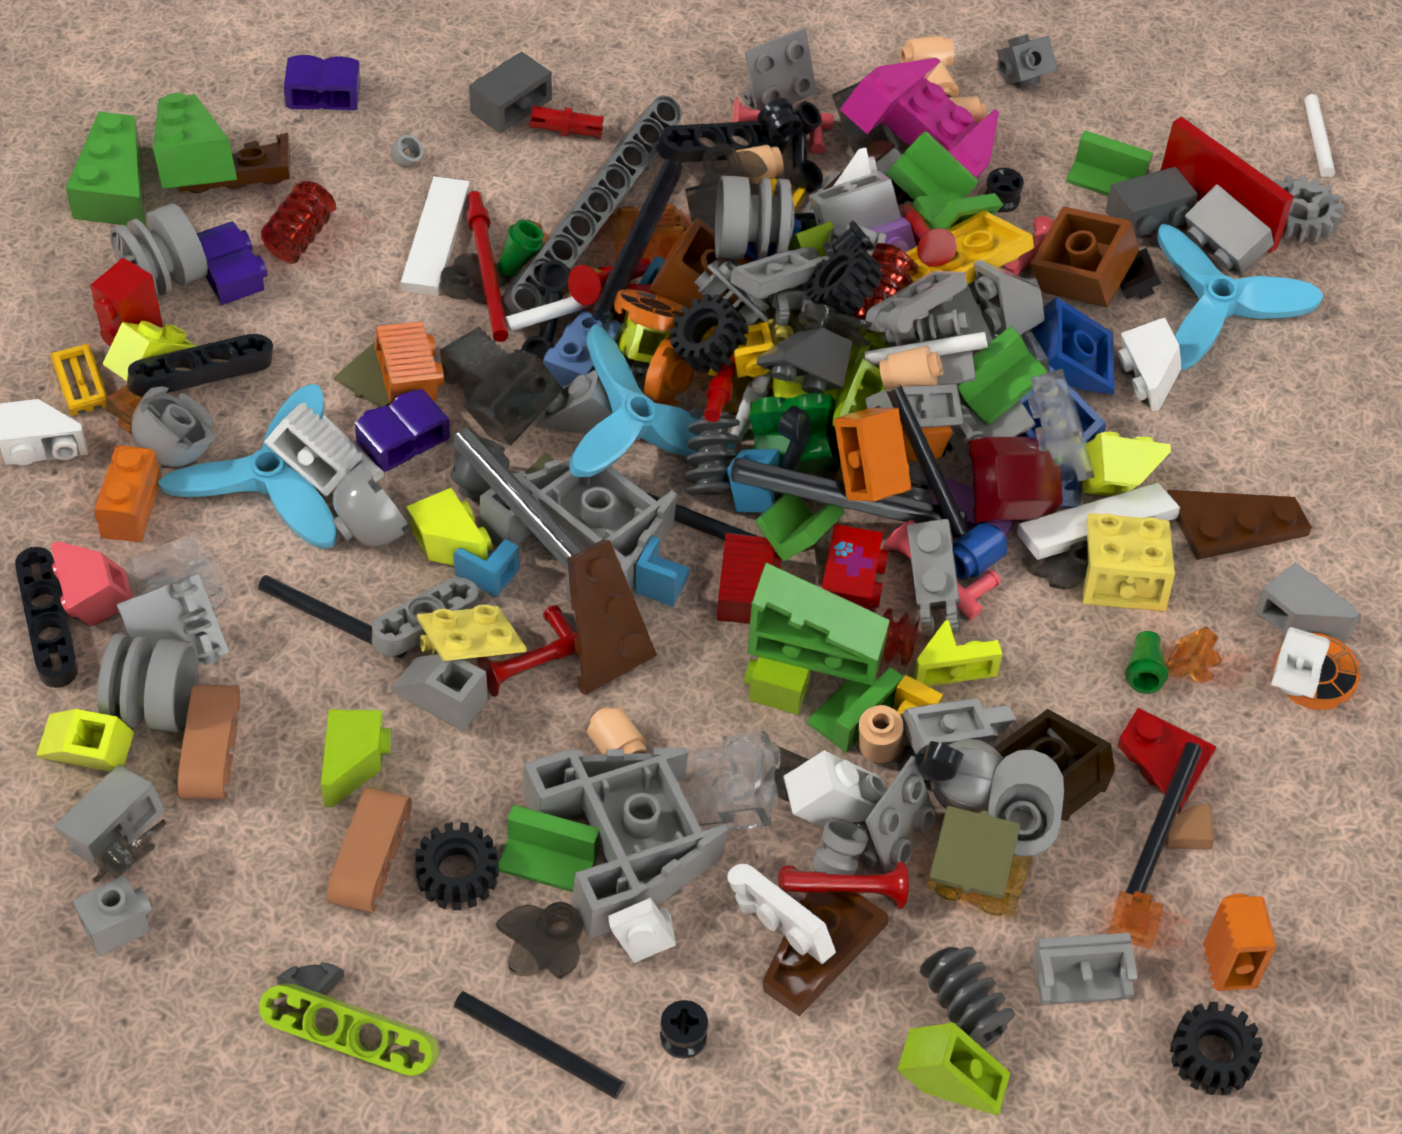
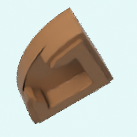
(1192, 829)

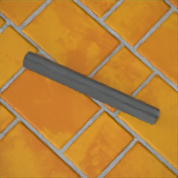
(516, 495)

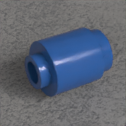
(978, 550)

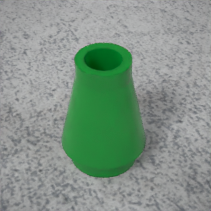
(521, 244)
(1147, 665)

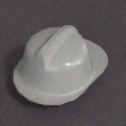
(1029, 792)

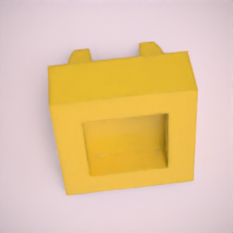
(914, 694)

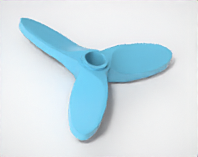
(1222, 296)
(632, 415)
(288, 491)

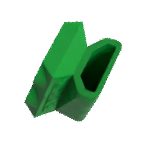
(821, 451)

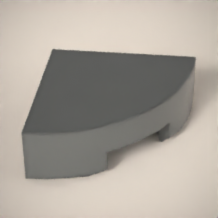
(317, 978)

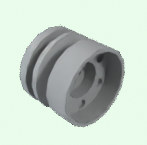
(752, 218)
(163, 249)
(147, 681)

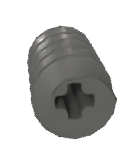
(711, 453)
(965, 995)

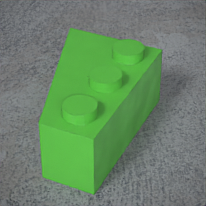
(190, 144)
(109, 173)
(814, 628)

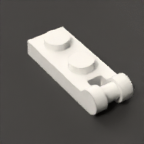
(781, 912)

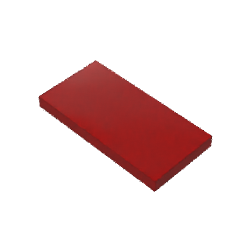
(1210, 164)

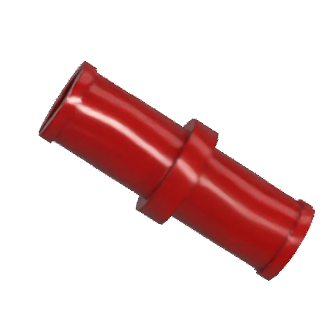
(566, 121)

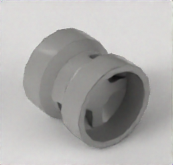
(840, 848)

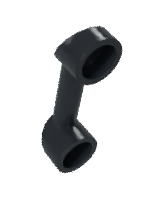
(805, 172)
(554, 278)
(797, 428)
(938, 762)

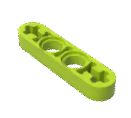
(349, 1025)

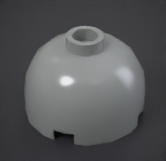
(172, 427)
(367, 510)

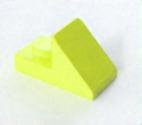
(946, 663)

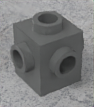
(1026, 60)

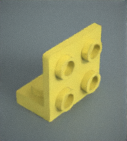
(1128, 562)

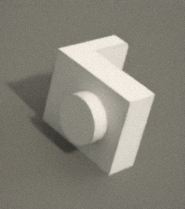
(1300, 663)
(643, 929)

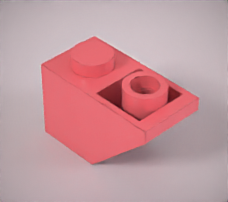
(89, 583)

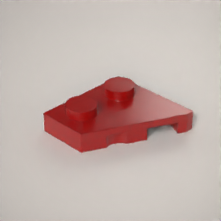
(1157, 749)

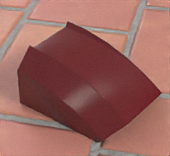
(1013, 479)

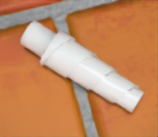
(755, 390)

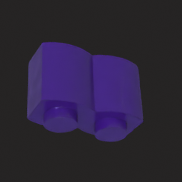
(322, 83)
(231, 264)
(402, 429)

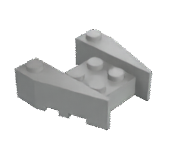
(588, 510)
(641, 822)

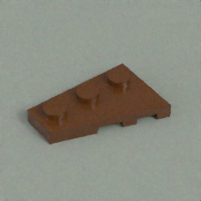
(255, 165)
(1236, 522)
(607, 618)
(852, 926)

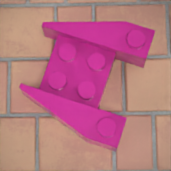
(914, 105)

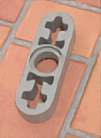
(431, 600)

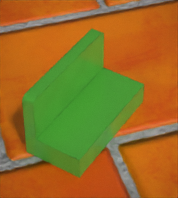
(1106, 162)
(930, 170)
(952, 208)
(1001, 376)
(793, 527)
(841, 713)
(547, 848)

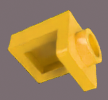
(746, 356)

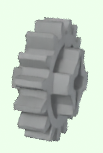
(1308, 206)

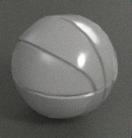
(973, 780)

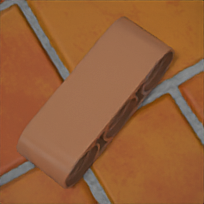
(207, 741)
(366, 850)

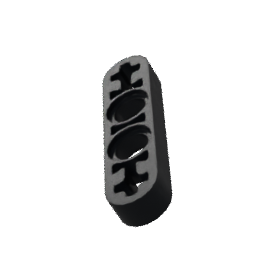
(683, 143)
(243, 353)
(43, 617)

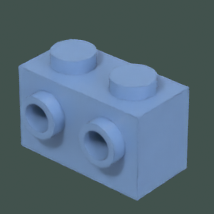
(571, 353)

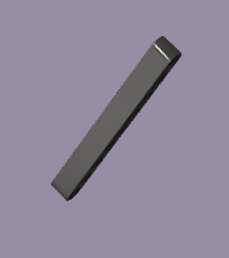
(594, 203)

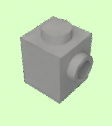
(113, 914)

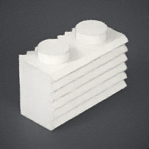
(313, 449)

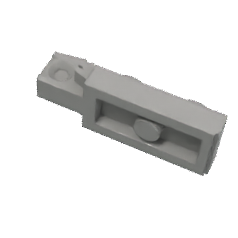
(954, 722)

